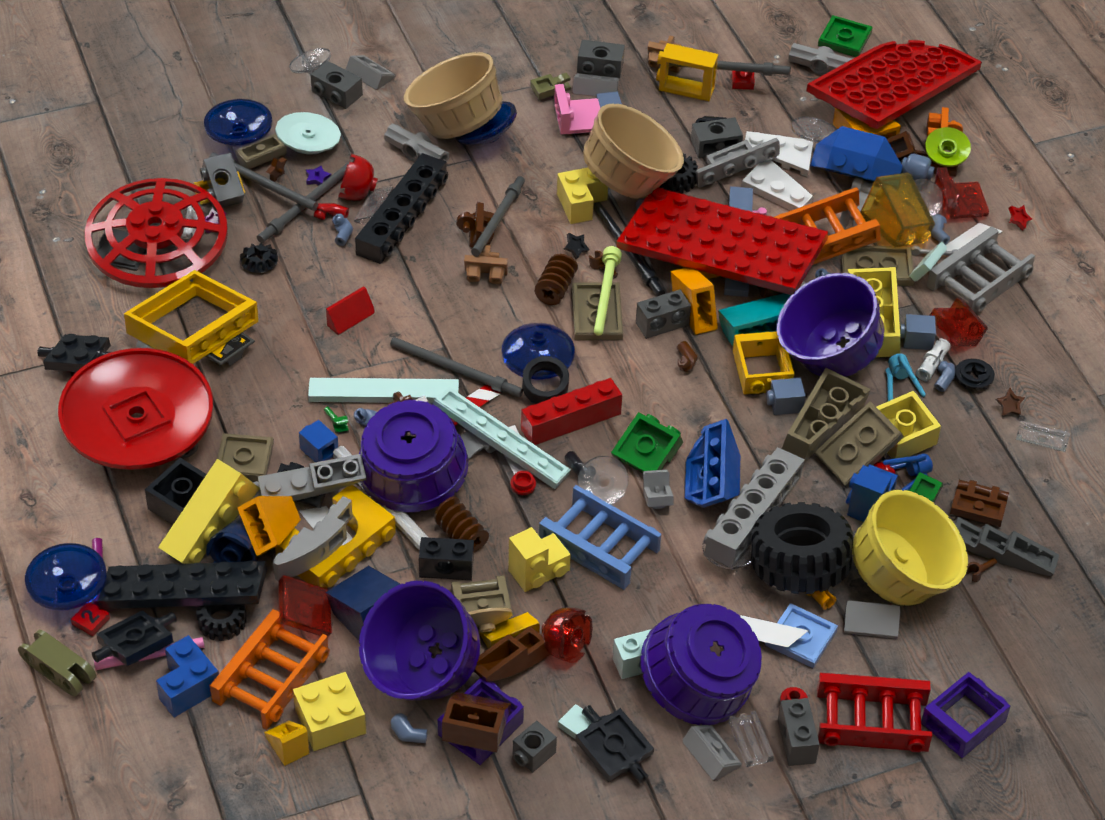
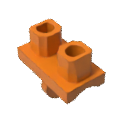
(938, 121)

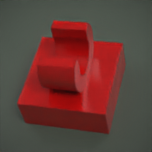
(743, 80)

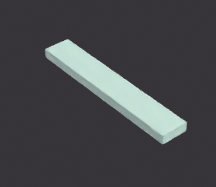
(376, 389)
(502, 438)

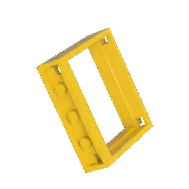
(240, 316)

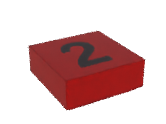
(90, 618)

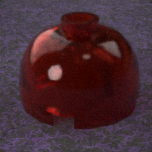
(567, 633)

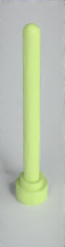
(611, 258)

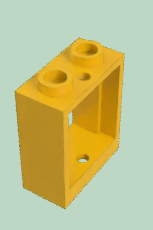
(691, 58)
(747, 346)

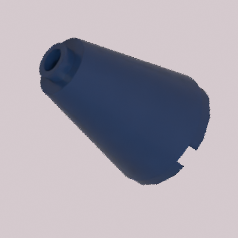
(231, 544)

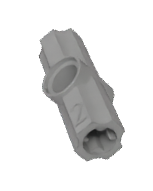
(819, 60)
(413, 144)

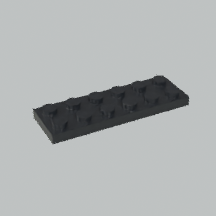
(183, 585)

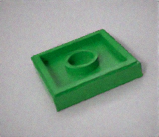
(845, 36)

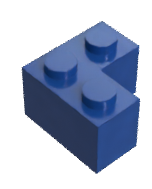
(867, 488)
(188, 679)

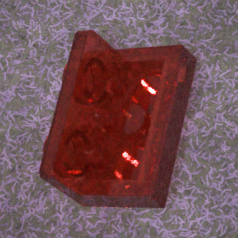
(960, 324)

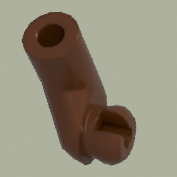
(689, 357)

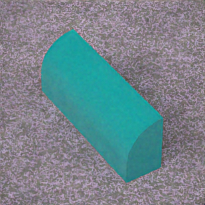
(752, 316)

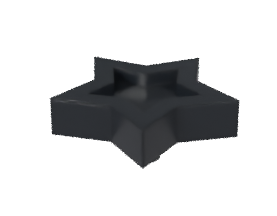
(576, 245)

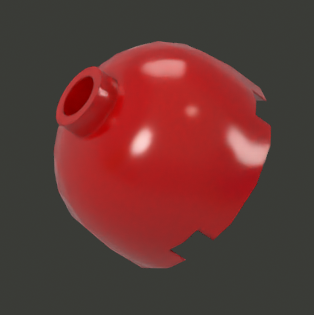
(358, 179)

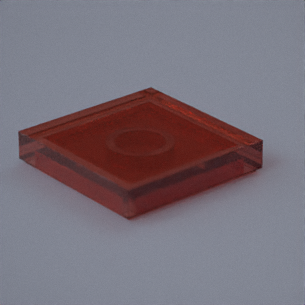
(304, 606)

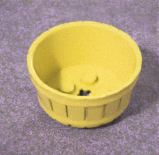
(909, 549)

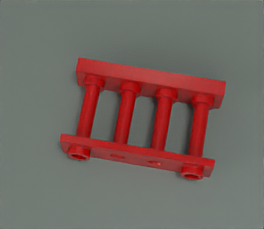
(874, 690)

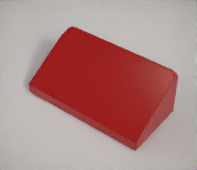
(349, 311)

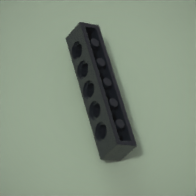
(401, 208)

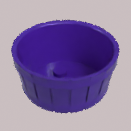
(824, 314)
(414, 473)
(399, 639)
(691, 678)

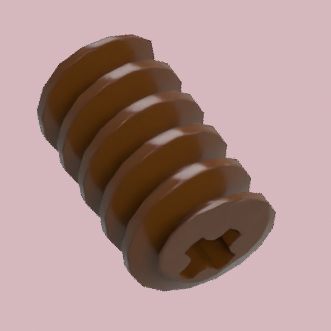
(555, 279)
(459, 523)

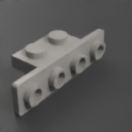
(735, 159)

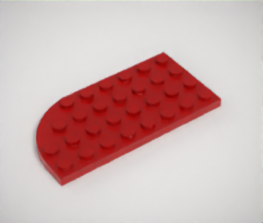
(892, 80)

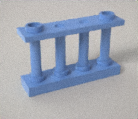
(597, 558)

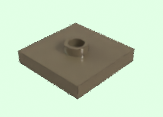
(246, 454)

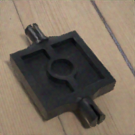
(73, 352)
(134, 638)
(614, 744)

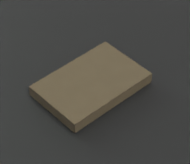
(881, 258)
(585, 306)
(859, 443)

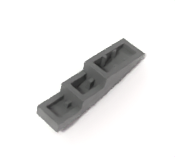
(1009, 550)

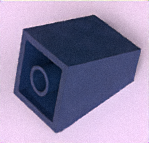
(357, 595)

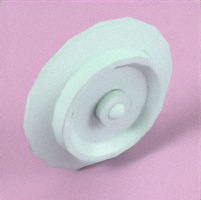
(307, 132)

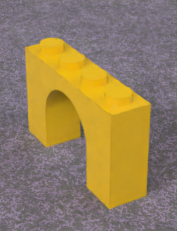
(372, 528)

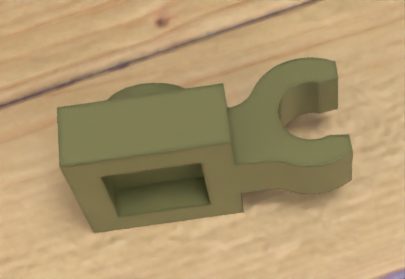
(545, 85)

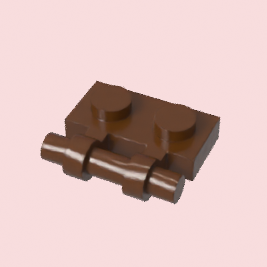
(979, 502)

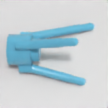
(900, 368)

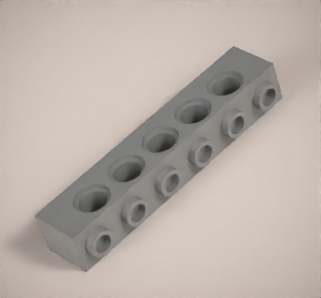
(766, 490)

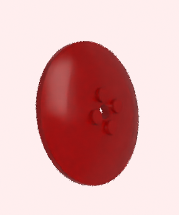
(146, 381)

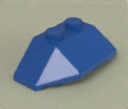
(856, 154)
(713, 466)

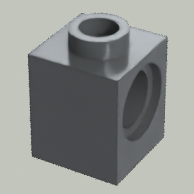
(539, 738)

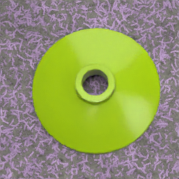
(948, 139)

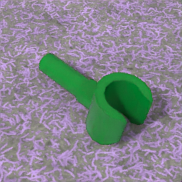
(339, 423)

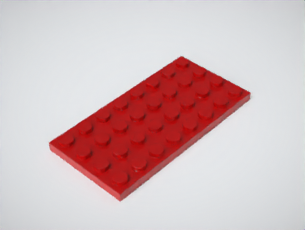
(723, 240)

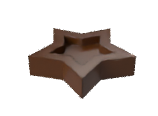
(276, 168)
(1010, 403)

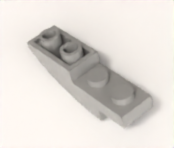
(314, 480)
(314, 546)

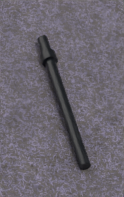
(648, 276)

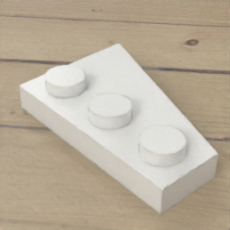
(793, 151)
(776, 186)

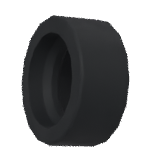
(544, 363)

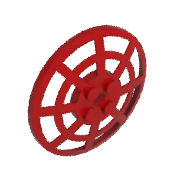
(155, 237)

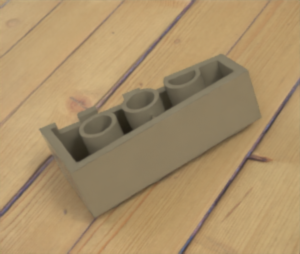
(824, 413)

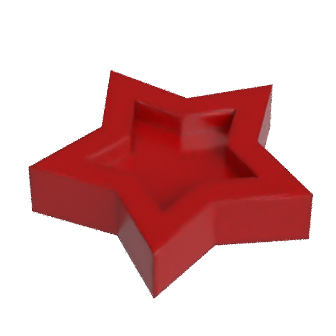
(1019, 216)

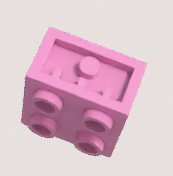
(574, 115)

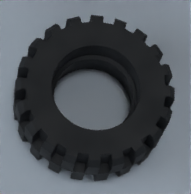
(802, 547)

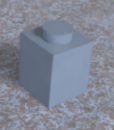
(918, 332)
(786, 396)

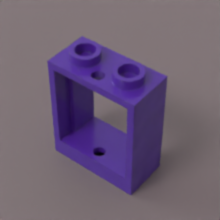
(515, 718)
(949, 730)

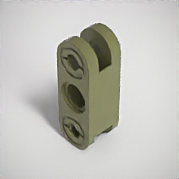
(57, 663)

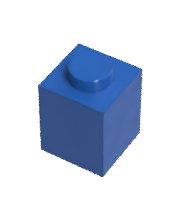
(318, 441)

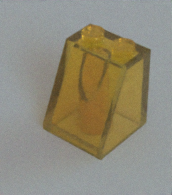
(899, 210)

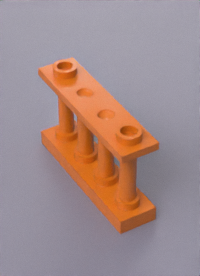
(843, 240)
(257, 648)

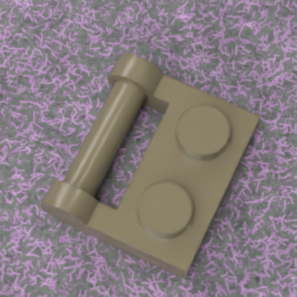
(482, 600)

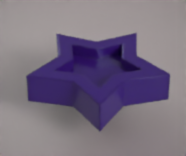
(316, 176)

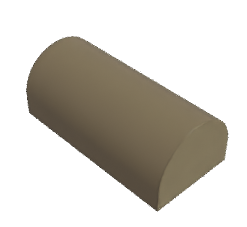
(260, 152)

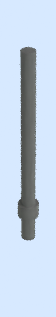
(767, 68)
(273, 186)
(512, 193)
(277, 225)
(498, 383)

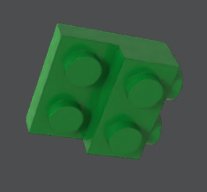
(647, 444)

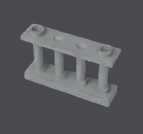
(974, 253)

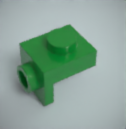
(926, 486)

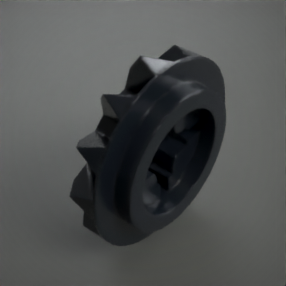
(253, 263)
(981, 369)

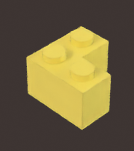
(578, 192)
(536, 559)

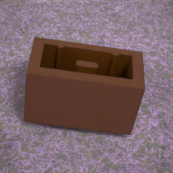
(475, 721)

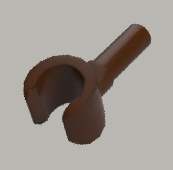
(597, 263)
(979, 568)

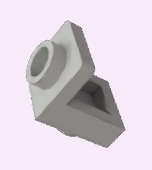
(657, 489)

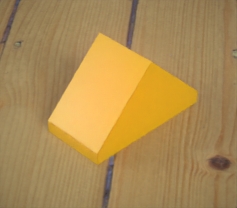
(289, 741)

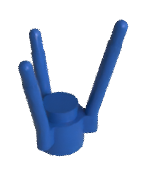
(913, 464)

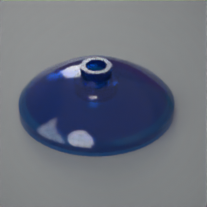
(238, 122)
(493, 128)
(536, 341)
(64, 567)

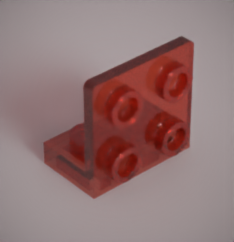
(960, 199)

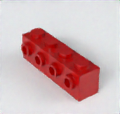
(571, 411)

